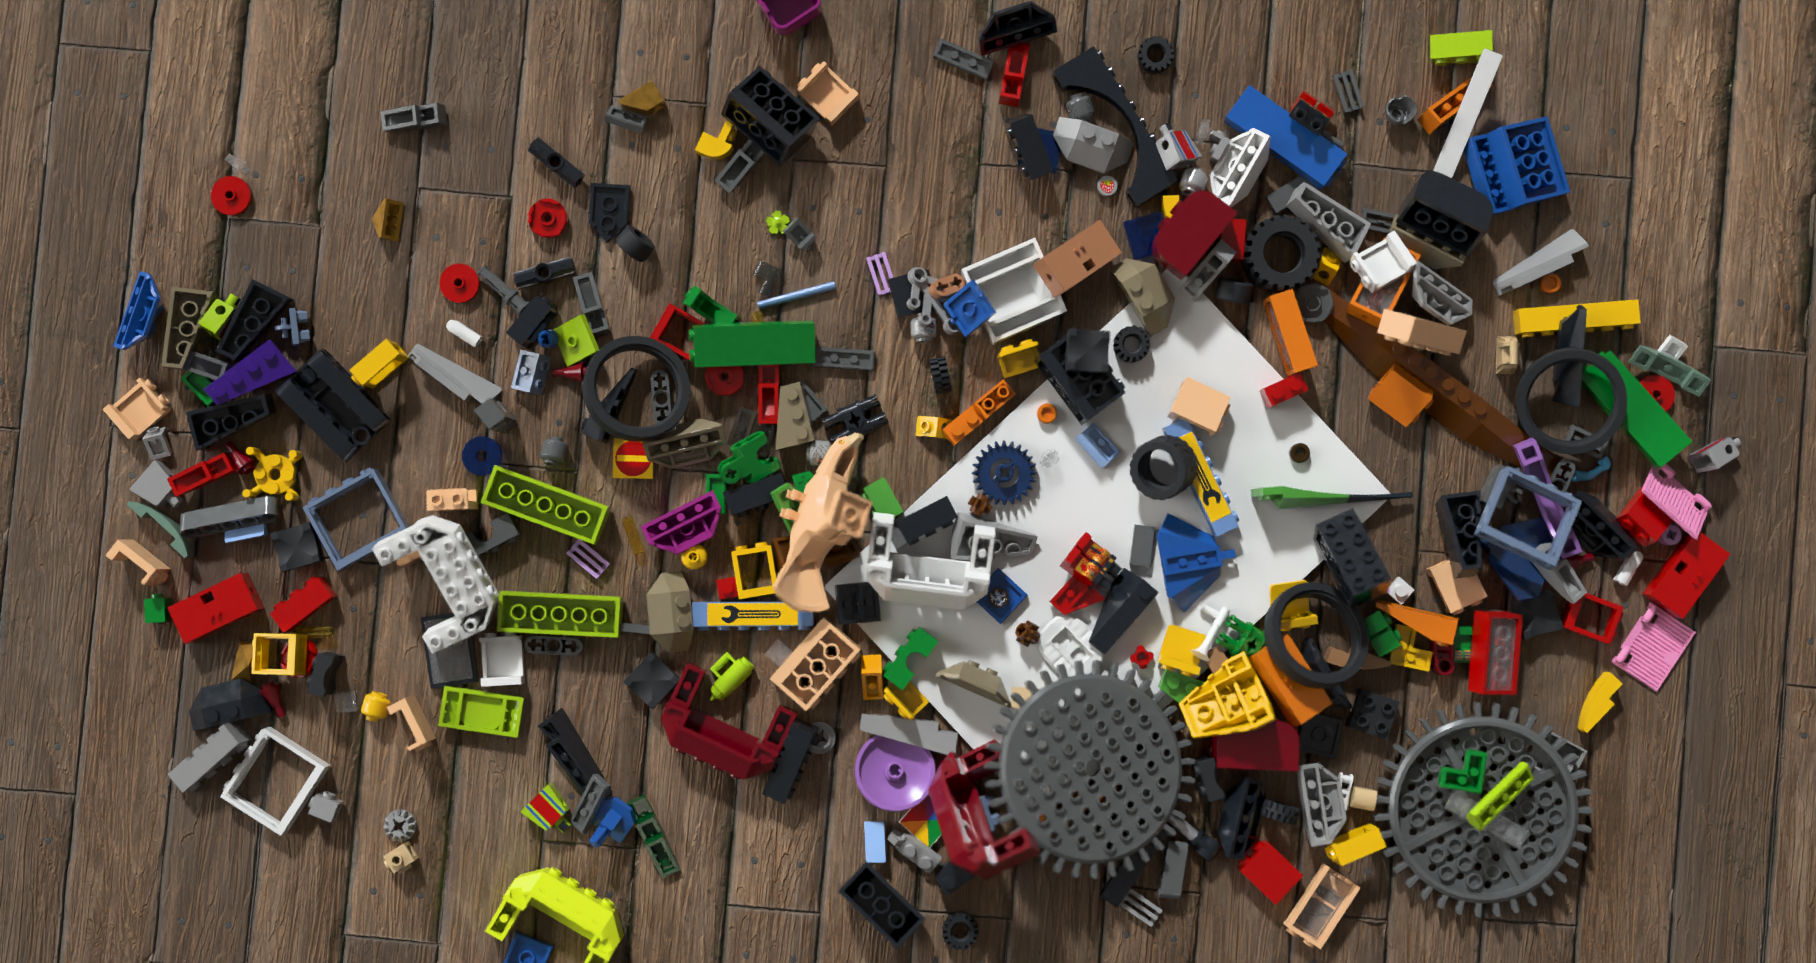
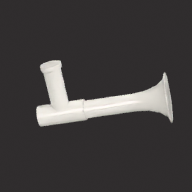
(1220, 618)

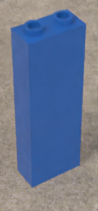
(1290, 142)

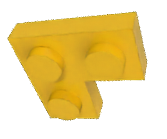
(1407, 655)

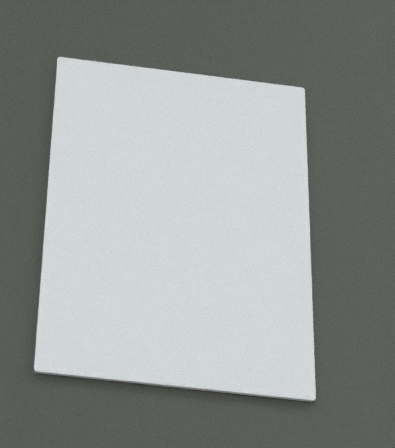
(1104, 502)

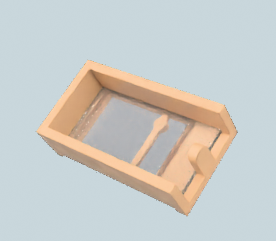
(1321, 906)

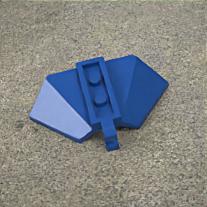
(1188, 560)

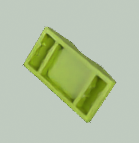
(481, 711)

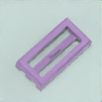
(876, 257)
(590, 560)

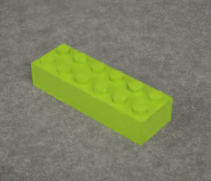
(546, 504)
(560, 614)

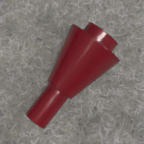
(573, 372)
(242, 462)
(1577, 560)
(272, 694)

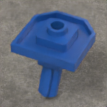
(612, 820)

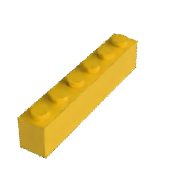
(1599, 315)

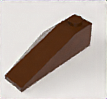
(836, 556)

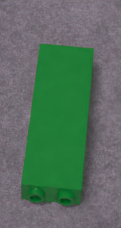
(752, 343)
(1645, 420)

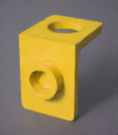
(1330, 263)
(931, 426)

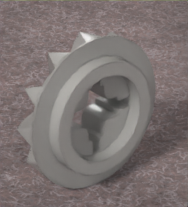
(828, 734)
(408, 828)

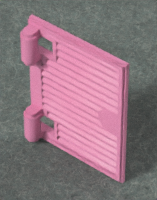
(1676, 500)
(1653, 647)

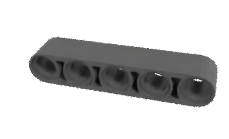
(229, 517)

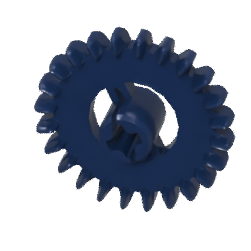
(1018, 459)

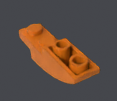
(978, 412)

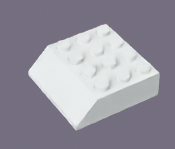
(1014, 291)

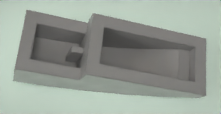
(1562, 577)

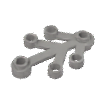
(921, 283)

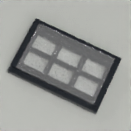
(452, 664)

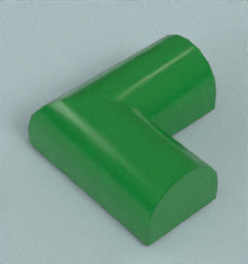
(1468, 779)

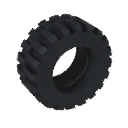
(1303, 240)

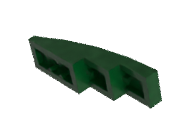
(654, 836)

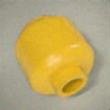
(701, 560)
(375, 706)

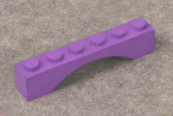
(1552, 513)

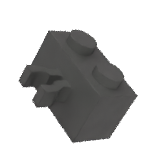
(1489, 484)

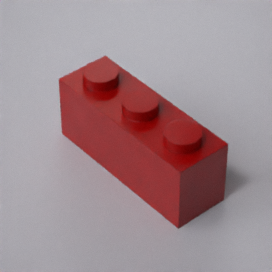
(303, 603)

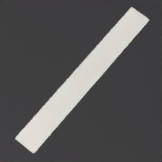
(1468, 112)

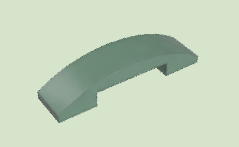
(1670, 368)
(180, 544)

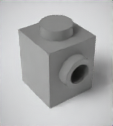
(325, 806)

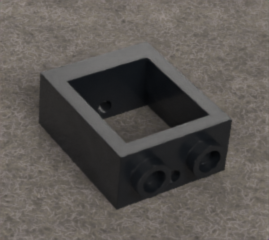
(532, 321)

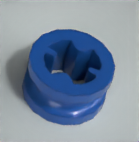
(552, 338)

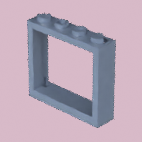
(332, 494)
(1515, 546)

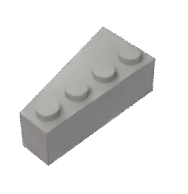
(1331, 221)
(210, 756)

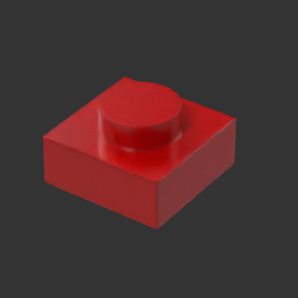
(727, 588)

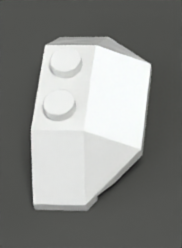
(1240, 166)

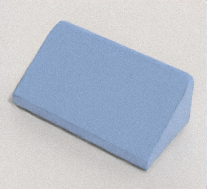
(1097, 445)
(246, 533)
(875, 841)

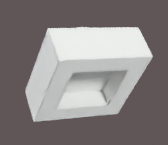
(1673, 347)
(1400, 590)

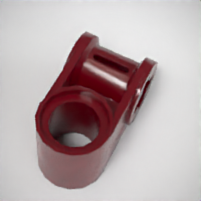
(1442, 654)

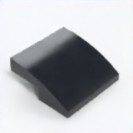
(901, 293)
(857, 603)

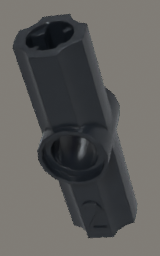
(565, 170)
(557, 269)

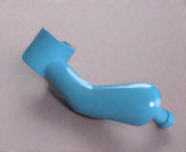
(1604, 464)

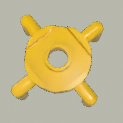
(263, 474)

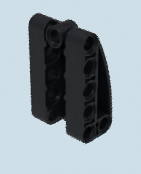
(333, 404)

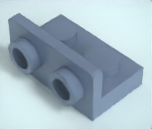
(531, 372)

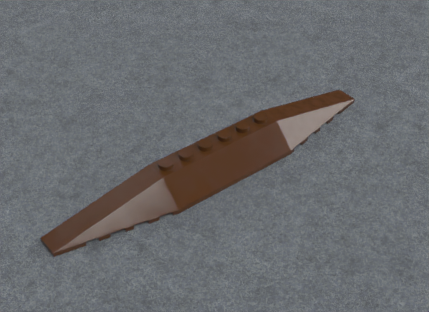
(1453, 402)

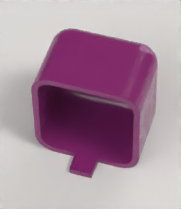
(789, 15)

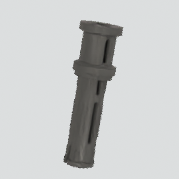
(509, 296)

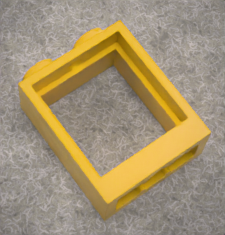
(378, 364)
(742, 550)
(296, 654)
(1355, 844)

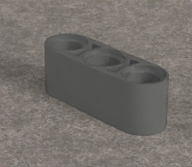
(1173, 869)

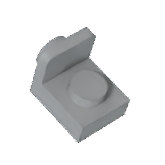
(1217, 149)
(157, 443)

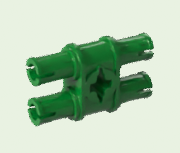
(1247, 632)

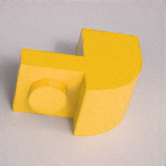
(717, 148)

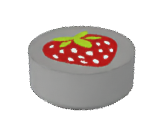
(1107, 186)

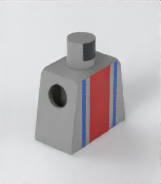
(1176, 148)
(1715, 454)

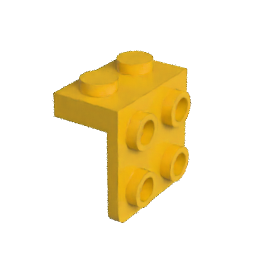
(1018, 359)
(1297, 611)
(1177, 650)
(908, 700)

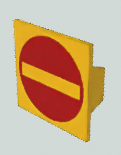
(630, 460)

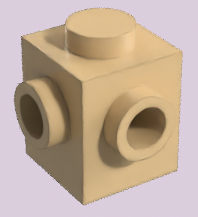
(400, 858)

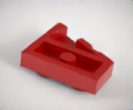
(1075, 596)

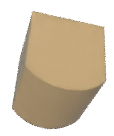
(1363, 798)

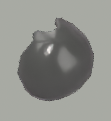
(1401, 110)

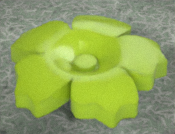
(777, 222)

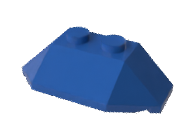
(141, 313)

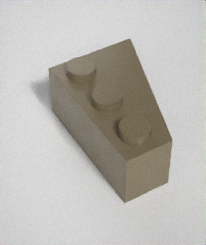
(794, 418)

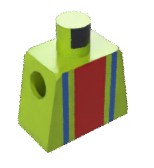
(219, 316)
(548, 809)

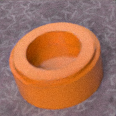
(1550, 283)
(1046, 413)

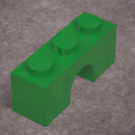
(918, 642)

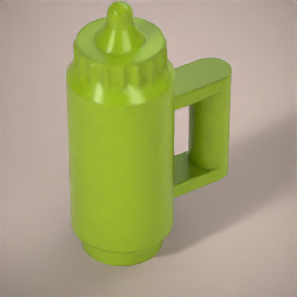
(731, 678)

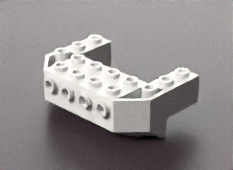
(455, 571)
(924, 578)

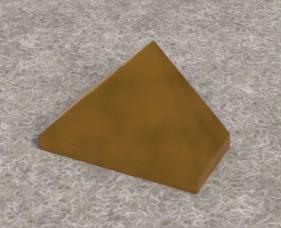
(388, 219)
(243, 660)

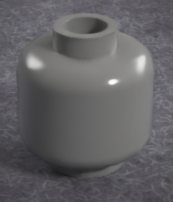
(1192, 180)

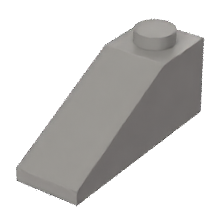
(1208, 270)

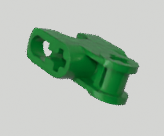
(745, 461)

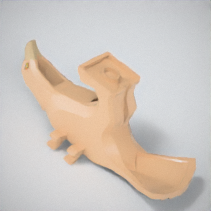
(823, 519)

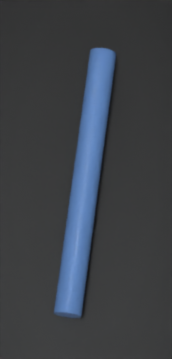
(796, 295)

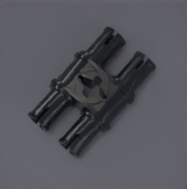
(858, 409)

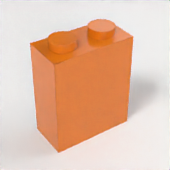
(1401, 395)

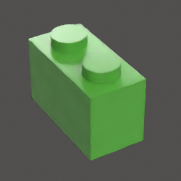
(882, 498)

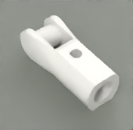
(464, 333)
(1628, 568)
(1346, 792)

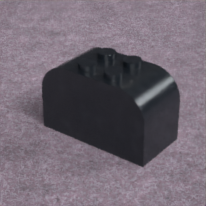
(1446, 212)
(881, 905)

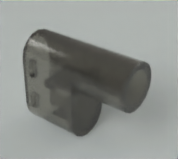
(768, 275)

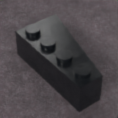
(223, 420)

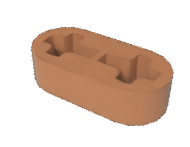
(948, 289)

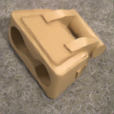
(1507, 355)

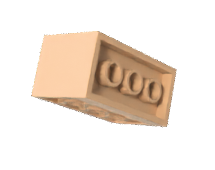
(802, 664)

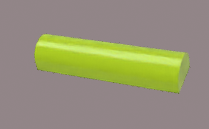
(1500, 796)

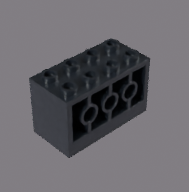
(770, 115)
(1075, 389)
(1351, 558)

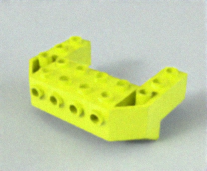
(566, 903)

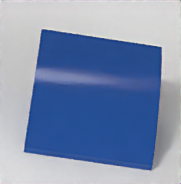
(1517, 165)

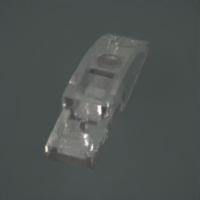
(1499, 827)

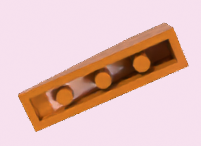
(1444, 109)
(1430, 624)

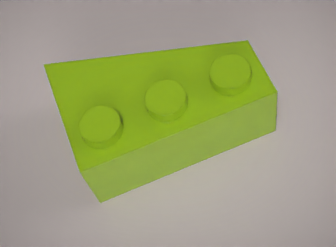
(1460, 47)

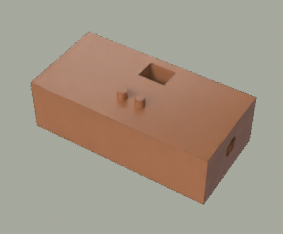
(1077, 258)

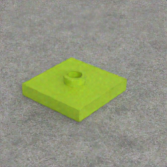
(576, 340)

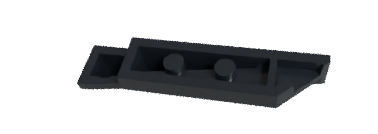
(1569, 374)
(569, 749)

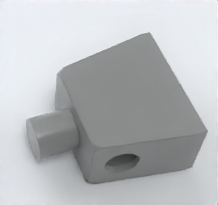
(154, 485)

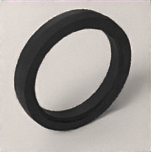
(656, 349)
(1576, 446)
(1283, 658)

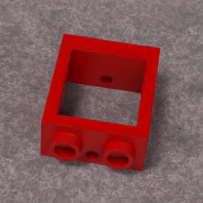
(664, 323)
(1571, 611)

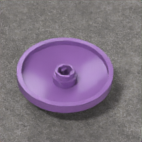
(893, 773)

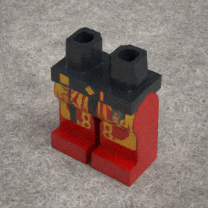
(1307, 115)
(1090, 562)

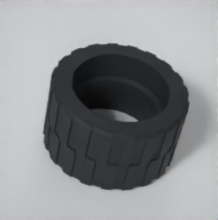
(1142, 474)

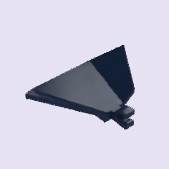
(1516, 572)

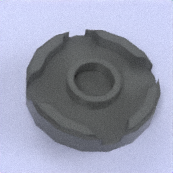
(1314, 302)

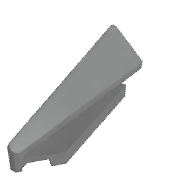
(1546, 260)
(453, 376)
(915, 732)

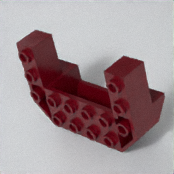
(717, 741)
(965, 821)

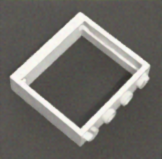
(300, 801)

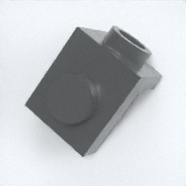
(799, 234)

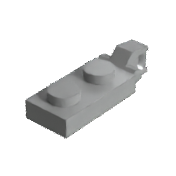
(914, 850)

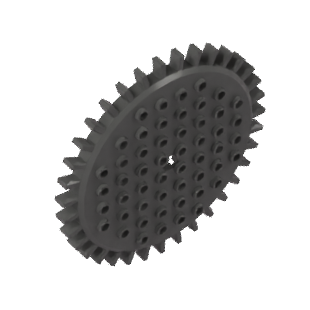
(1013, 768)
(1471, 886)

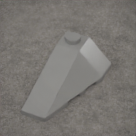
(1007, 541)

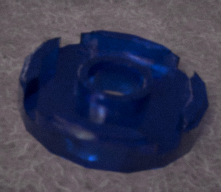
(470, 453)

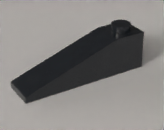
(612, 404)
(1123, 604)

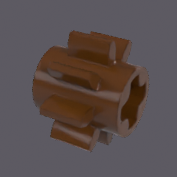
(980, 505)
(1027, 633)

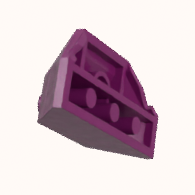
(685, 525)

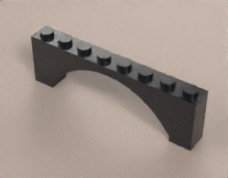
(1091, 75)

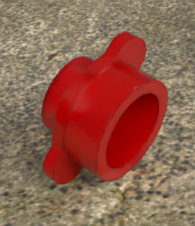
(1135, 658)

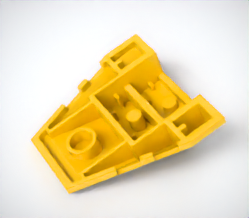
(1228, 701)

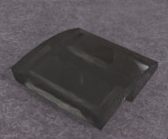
(746, 424)

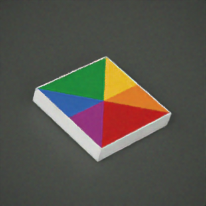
(922, 822)

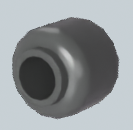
(554, 451)

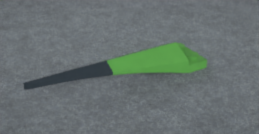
(1291, 497)

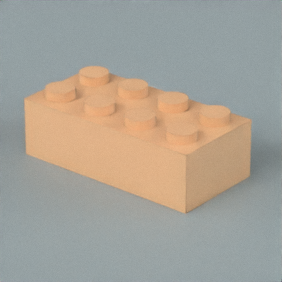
(1421, 333)

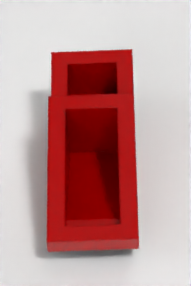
(1014, 75)
(768, 393)
(202, 474)

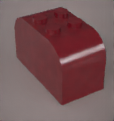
(1190, 231)
(1265, 748)

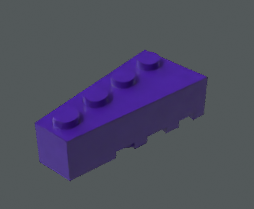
(252, 372)

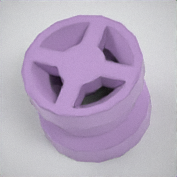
(1675, 538)

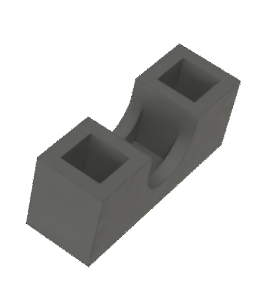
(496, 416)
(504, 531)

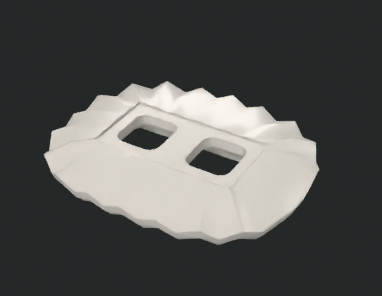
(1080, 635)

